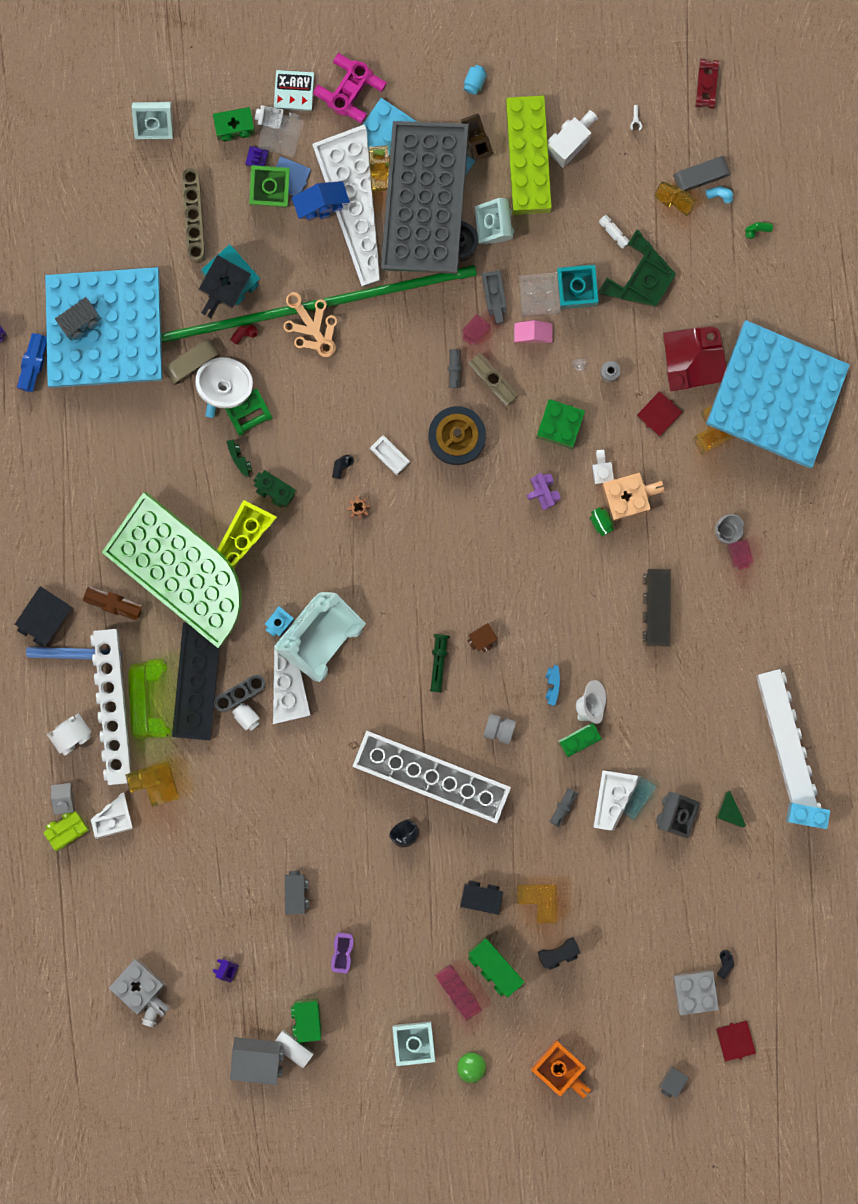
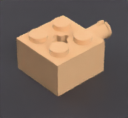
(638, 492)

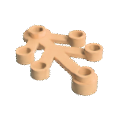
(312, 328)

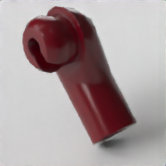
(244, 331)

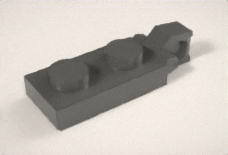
(494, 295)

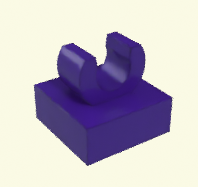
(256, 157)
(226, 970)

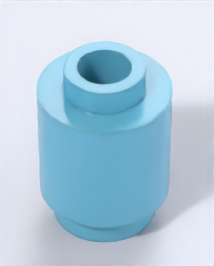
(475, 79)

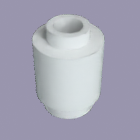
(246, 717)

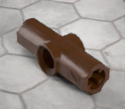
(112, 603)

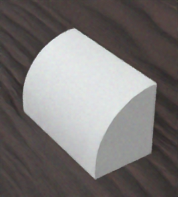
(295, 1051)

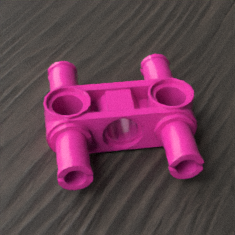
(349, 88)

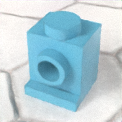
(285, 618)

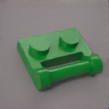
(251, 405)

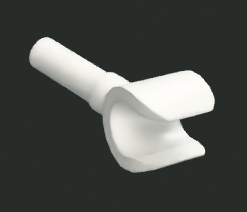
(636, 118)

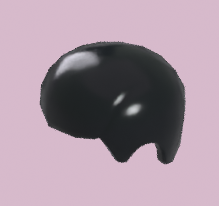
(405, 833)

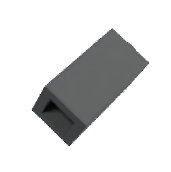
(295, 893)

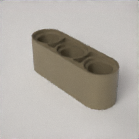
(191, 361)

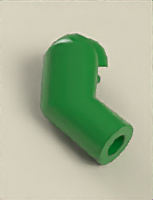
(756, 227)

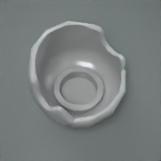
(729, 528)

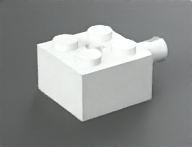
(570, 139)

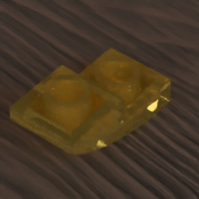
(672, 195)

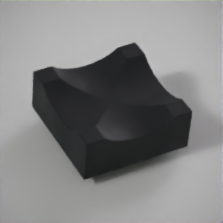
(567, 951)

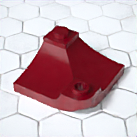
(694, 358)

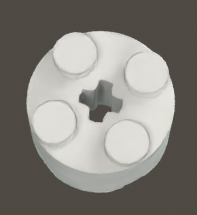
(69, 733)

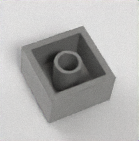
(695, 992)

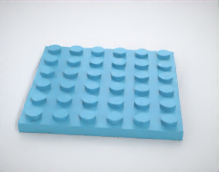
(128, 337)
(777, 394)

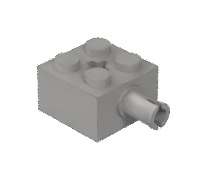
(150, 988)

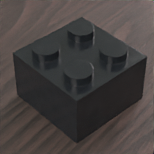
(481, 898)

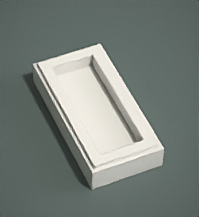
(389, 455)

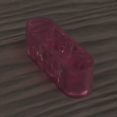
(458, 992)

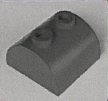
(677, 814)

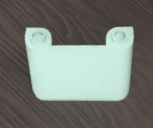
(319, 634)

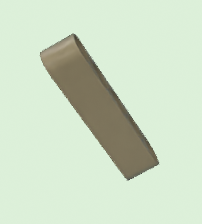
(193, 206)

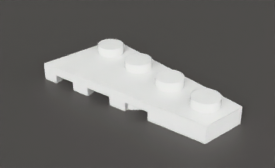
(289, 691)

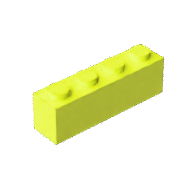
(244, 531)

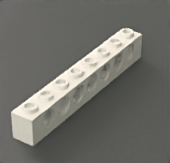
(111, 638)

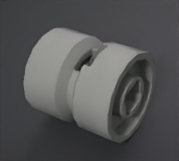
(499, 729)

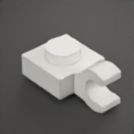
(602, 471)

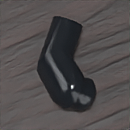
(340, 464)

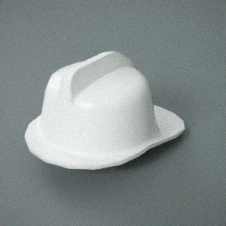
(592, 703)

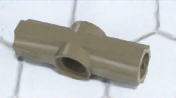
(484, 370)

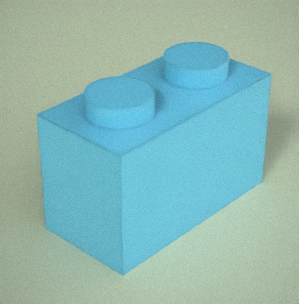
(808, 816)

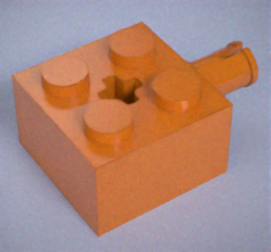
(568, 1077)

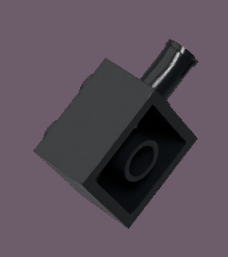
(222, 295)

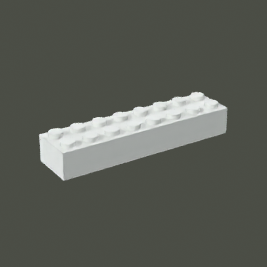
(431, 777)

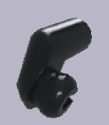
(727, 963)

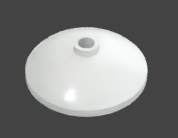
(227, 375)

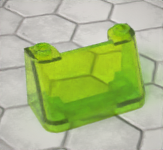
(139, 676)

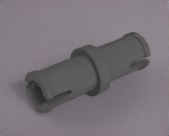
(454, 368)
(563, 807)

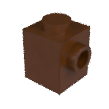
(482, 638)

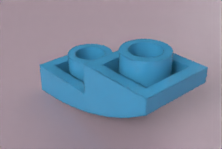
(553, 679)

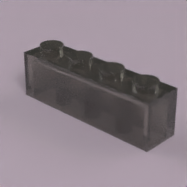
(657, 607)

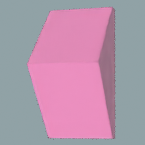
(533, 332)

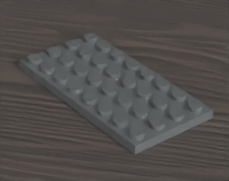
(425, 197)

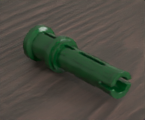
(439, 652)

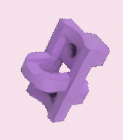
(541, 491)

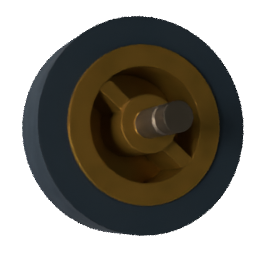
(457, 435)

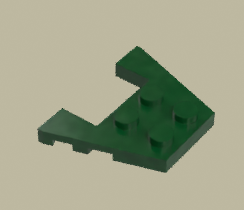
(647, 281)

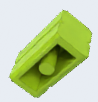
(66, 830)

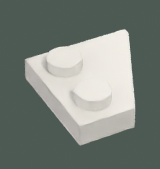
(113, 819)

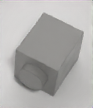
(62, 798)

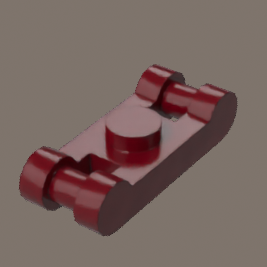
(707, 83)

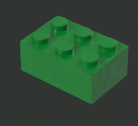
(495, 968)

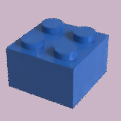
(321, 200)

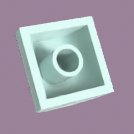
(152, 120)
(494, 221)

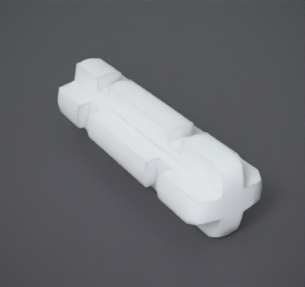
(614, 231)

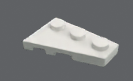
(613, 798)

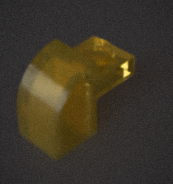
(379, 167)

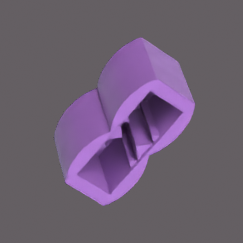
(341, 959)

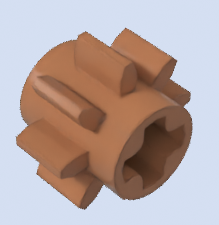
(358, 502)

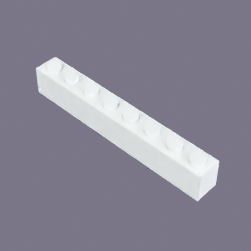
(787, 738)

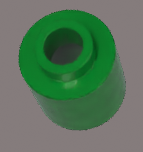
(602, 521)

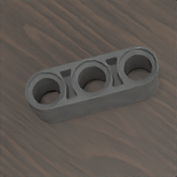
(702, 174)
(249, 693)

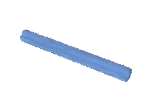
(63, 653)

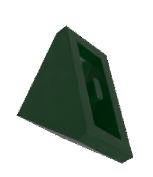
(729, 811)

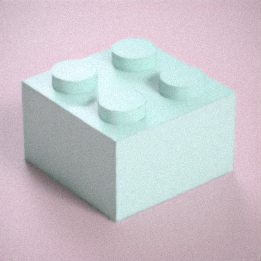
(413, 1043)

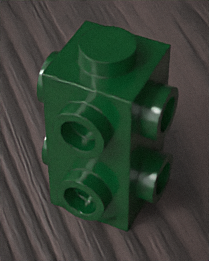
(274, 488)

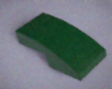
(241, 463)

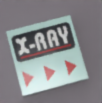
(294, 90)

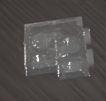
(280, 132)

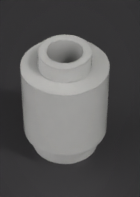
(607, 377)

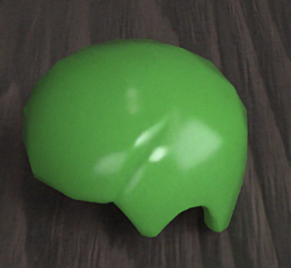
(471, 1067)

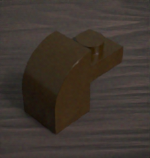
(477, 140)

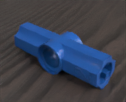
(32, 362)

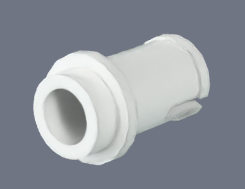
(150, 1017)

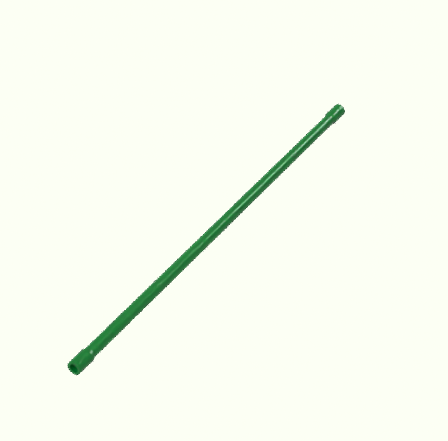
(464, 272)

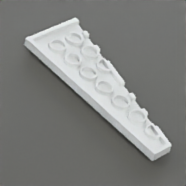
(347, 160)

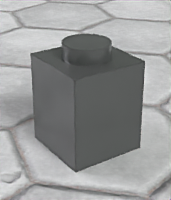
(673, 1082)

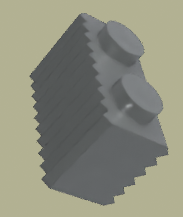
(78, 319)

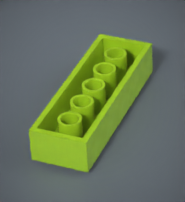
(528, 155)

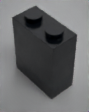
(43, 617)

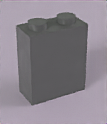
(256, 1061)

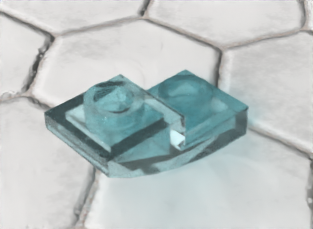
(639, 798)

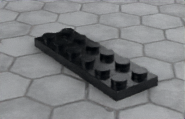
(195, 686)

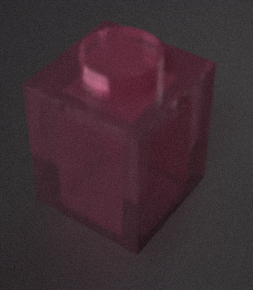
(475, 330)
(740, 554)

